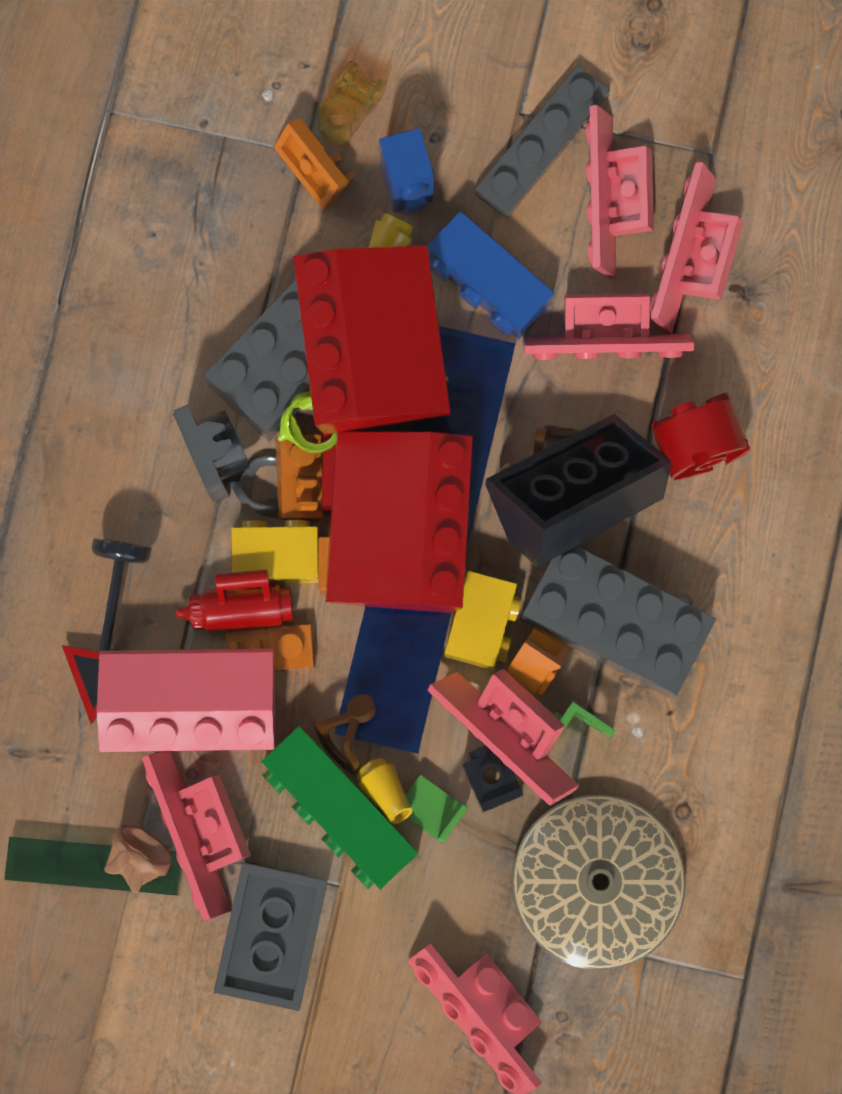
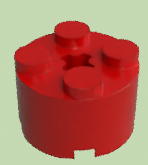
(701, 436)

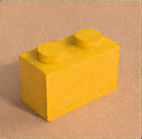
(285, 551)
(481, 623)

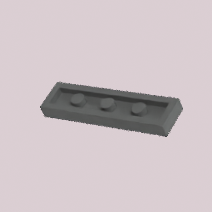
(541, 142)

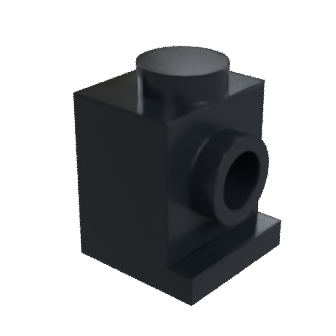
(490, 795)

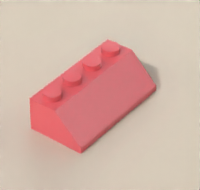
(186, 700)

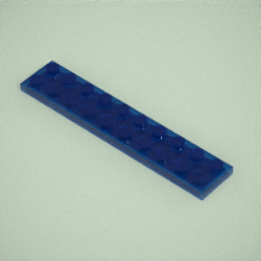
(403, 648)

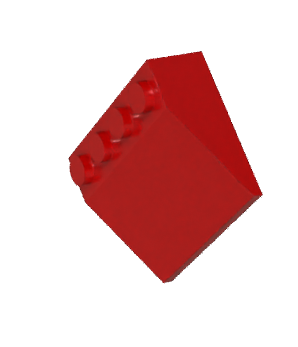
(371, 336)
(399, 520)

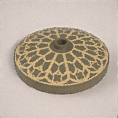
(556, 888)

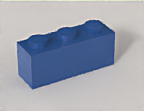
(489, 276)

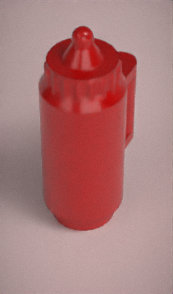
(239, 603)

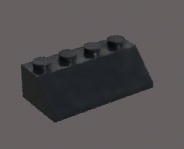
(577, 488)

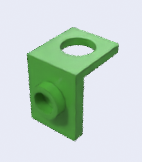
(586, 717)
(433, 809)

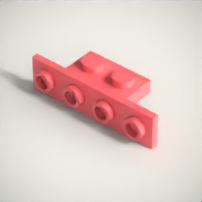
(619, 191)
(699, 251)
(607, 325)
(512, 727)
(201, 830)
(486, 1011)

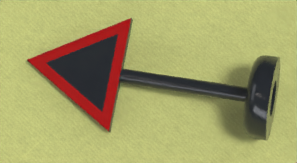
(85, 662)

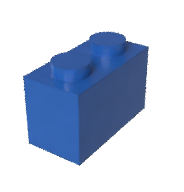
(406, 171)

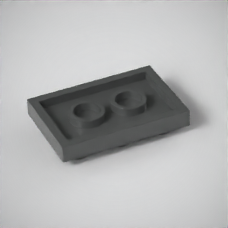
(270, 936)

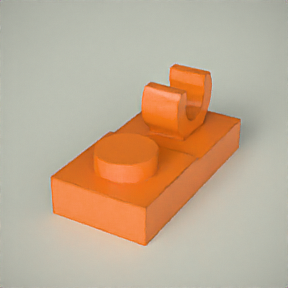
(312, 164)
(299, 481)
(291, 645)

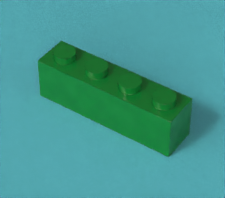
(339, 808)

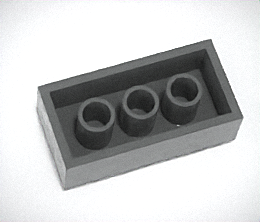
(265, 366)
(619, 620)

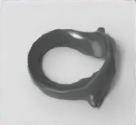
(243, 487)

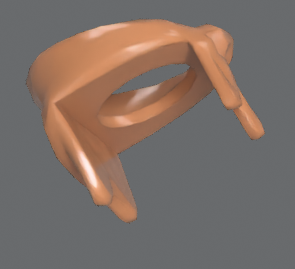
(137, 856)

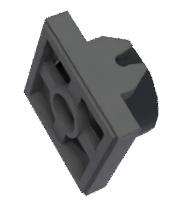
(212, 448)

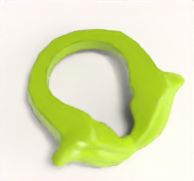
(291, 431)

